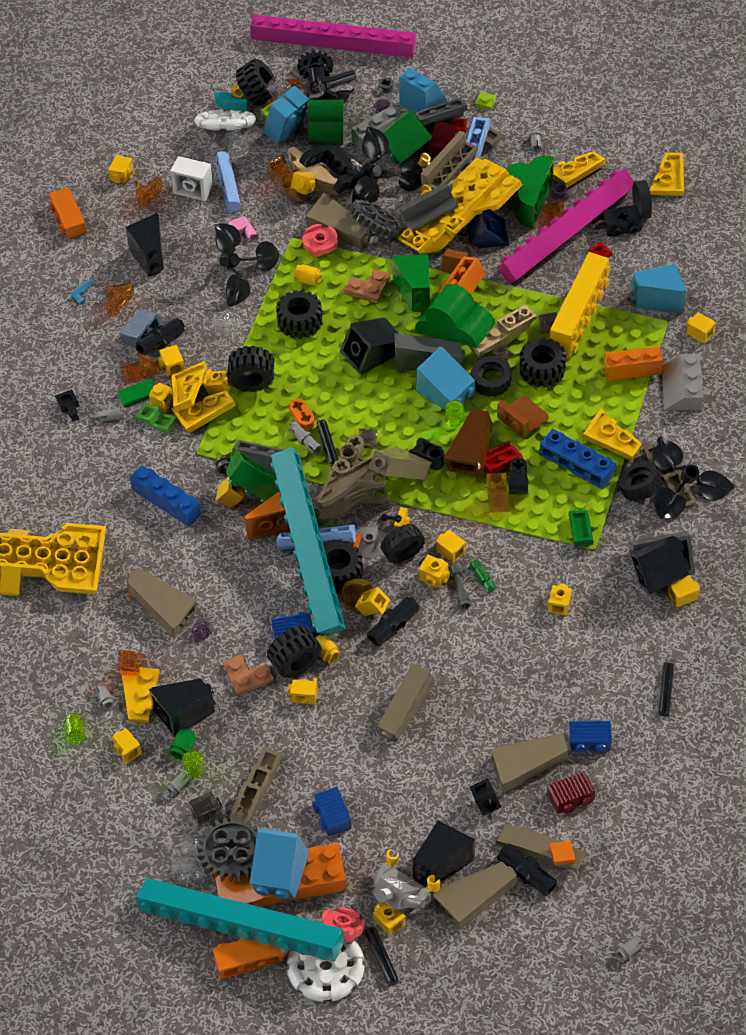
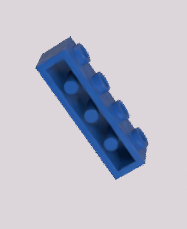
(577, 458)
(165, 495)

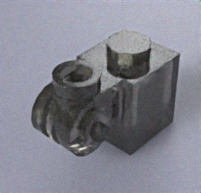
(207, 809)

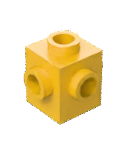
(434, 571)

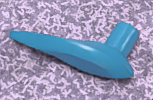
(76, 294)

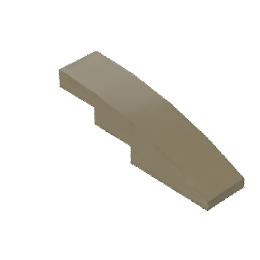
(671, 478)
(256, 785)
(536, 846)

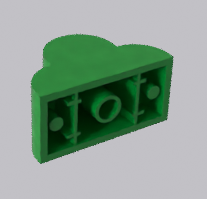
(326, 121)
(531, 195)
(456, 318)

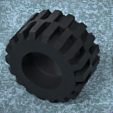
(252, 81)
(299, 303)
(544, 351)
(250, 368)
(344, 553)
(294, 651)

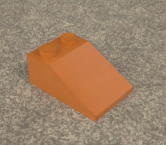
(266, 519)

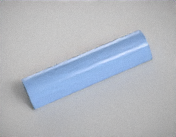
(477, 137)
(227, 182)
(345, 533)

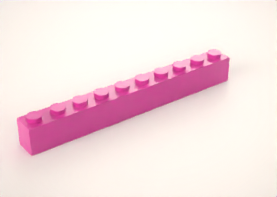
(333, 36)
(566, 226)

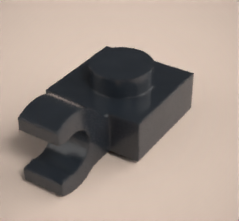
(68, 402)

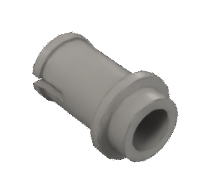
(535, 137)
(111, 414)
(106, 700)
(178, 783)
(626, 951)

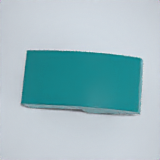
(228, 103)

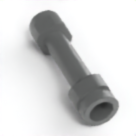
(463, 598)

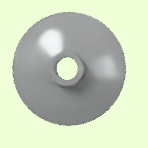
(371, 548)

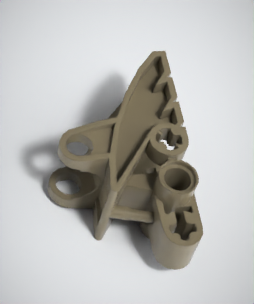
(350, 485)

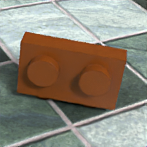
(521, 416)

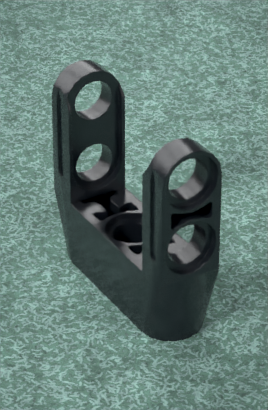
(334, 157)

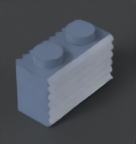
(139, 326)

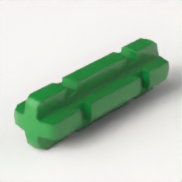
(482, 576)

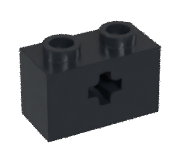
(622, 220)

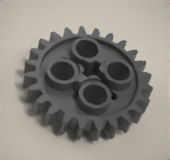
(376, 219)
(232, 832)

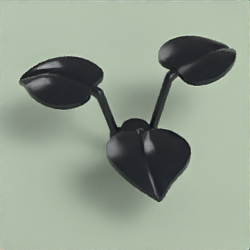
(318, 79)
(373, 145)
(228, 238)
(670, 504)

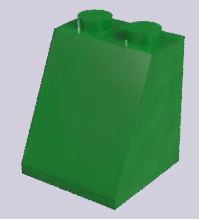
(405, 136)
(412, 280)

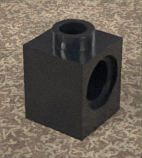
(485, 797)

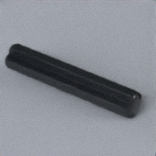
(336, 80)
(327, 442)
(666, 689)
(381, 956)

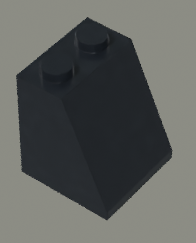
(146, 244)
(369, 344)
(660, 563)
(182, 703)
(442, 854)

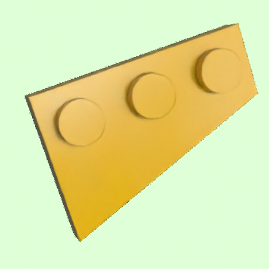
(582, 166)
(670, 176)
(186, 385)
(204, 411)
(610, 436)
(137, 694)

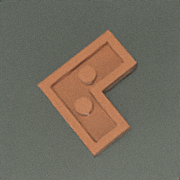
(371, 289)
(244, 679)

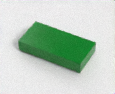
(135, 393)
(580, 528)

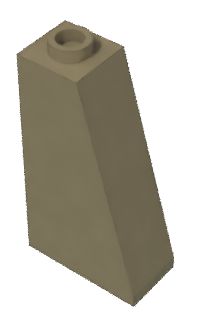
(332, 214)
(399, 463)
(163, 602)
(406, 702)
(527, 759)
(473, 894)

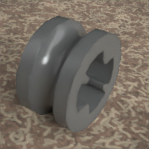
(388, 81)
(222, 464)

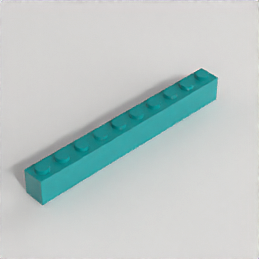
(307, 542)
(240, 919)

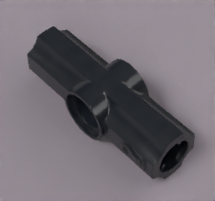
(160, 336)
(392, 621)
(527, 869)

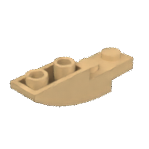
(323, 179)
(506, 330)

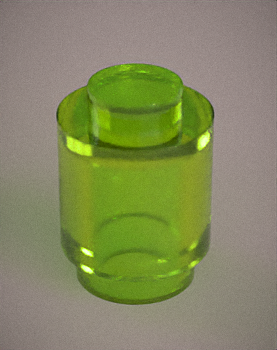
(454, 413)
(74, 728)
(193, 763)

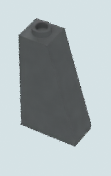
(414, 350)

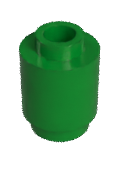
(182, 743)

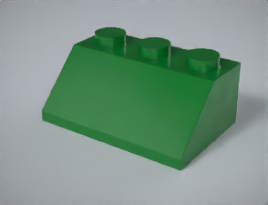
(251, 476)

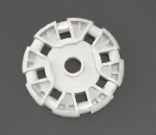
(224, 120)
(326, 977)

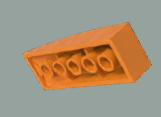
(321, 876)

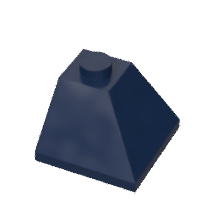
(488, 230)

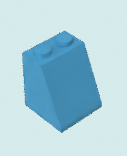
(418, 91)
(658, 289)
(444, 379)
(278, 863)

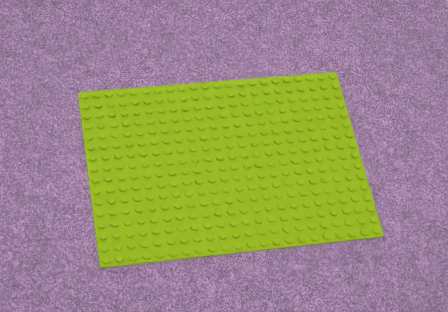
(390, 402)

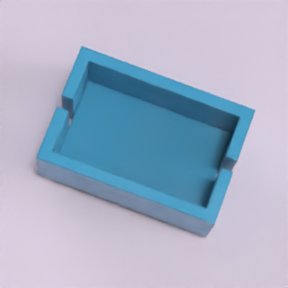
(286, 115)

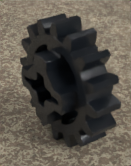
(314, 60)

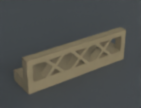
(444, 161)

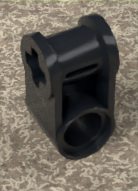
(429, 452)
(518, 477)

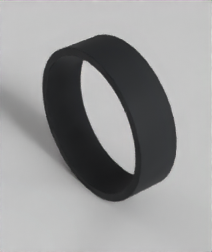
(642, 198)

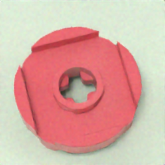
(322, 247)
(347, 920)

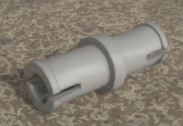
(305, 438)

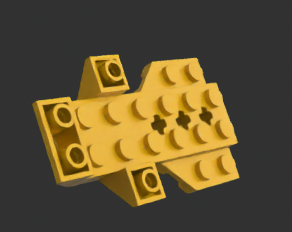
(475, 189)
(23, 556)

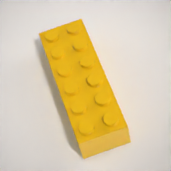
(581, 303)

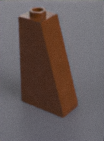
(471, 444)

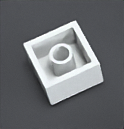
(191, 178)

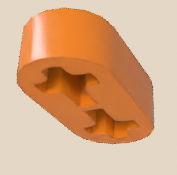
(304, 413)

